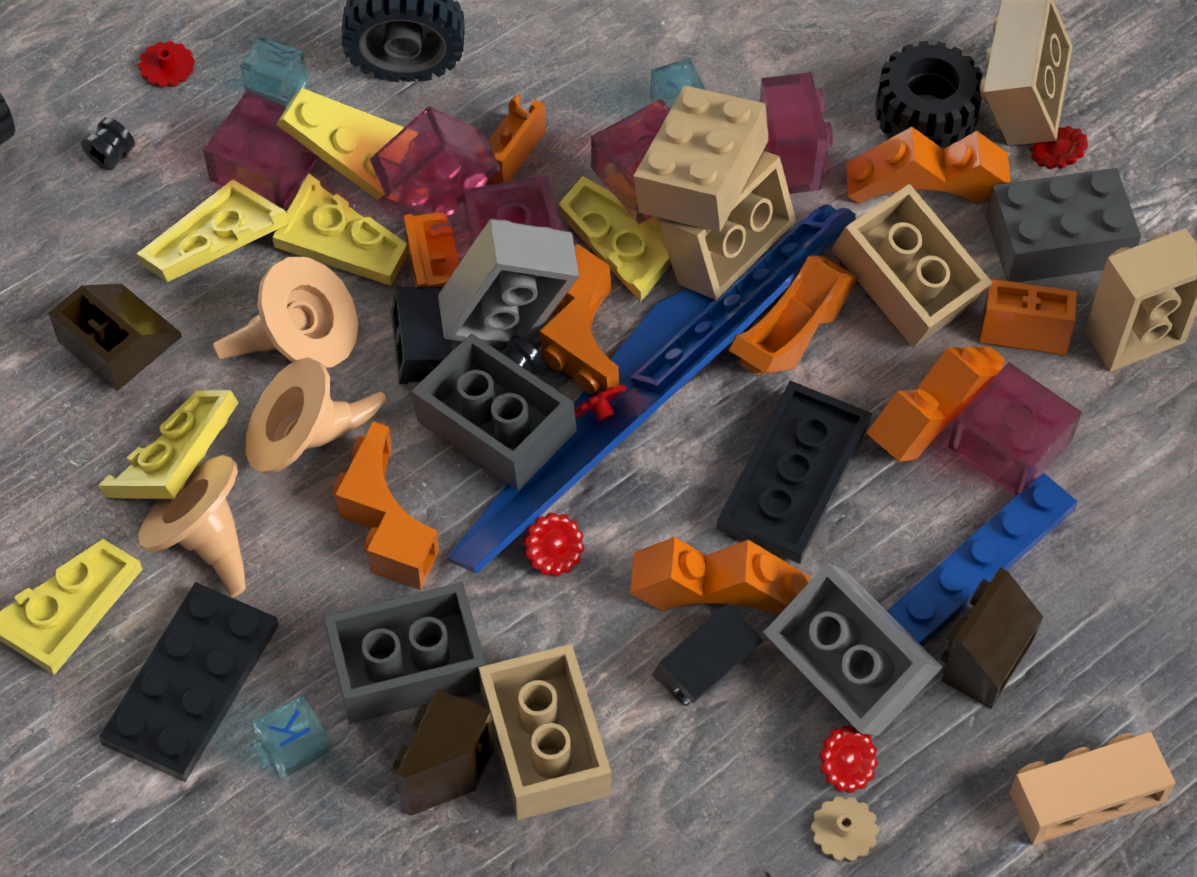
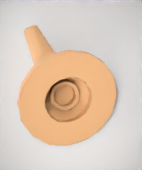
(300, 314)
(300, 415)
(201, 522)

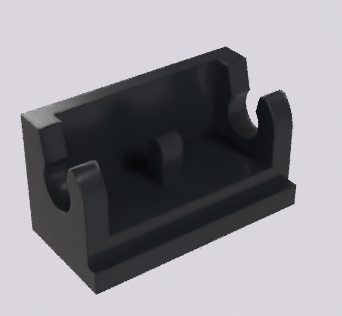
(417, 332)
(706, 655)

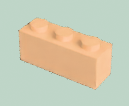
(1091, 786)

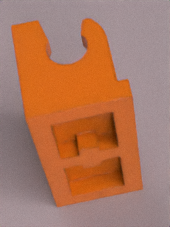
(516, 138)
(430, 249)
(1028, 317)

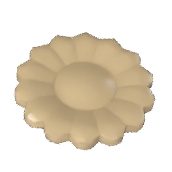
(845, 829)

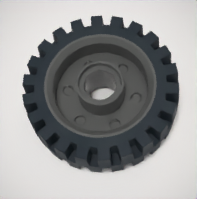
(403, 37)

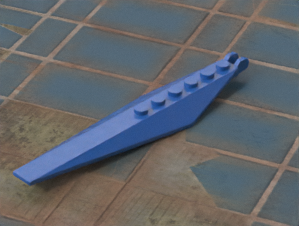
(653, 364)

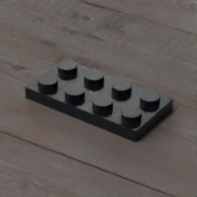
(794, 471)
(189, 681)

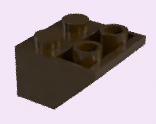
(111, 331)
(990, 639)
(445, 754)

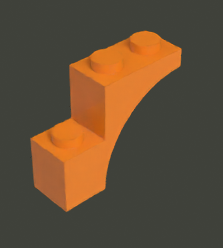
(963, 168)
(786, 330)
(568, 337)
(919, 415)
(396, 542)
(741, 574)

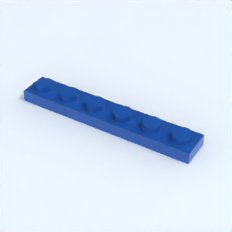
(995, 545)

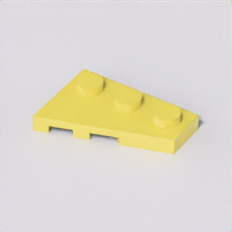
(339, 136)
(212, 230)
(339, 236)
(631, 249)
(169, 461)
(62, 611)

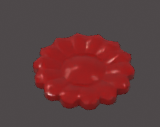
(166, 64)
(1062, 152)
(600, 403)
(554, 544)
(848, 759)

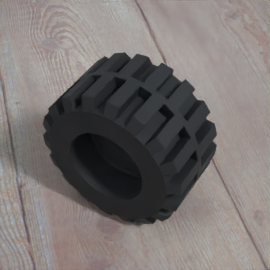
(932, 72)

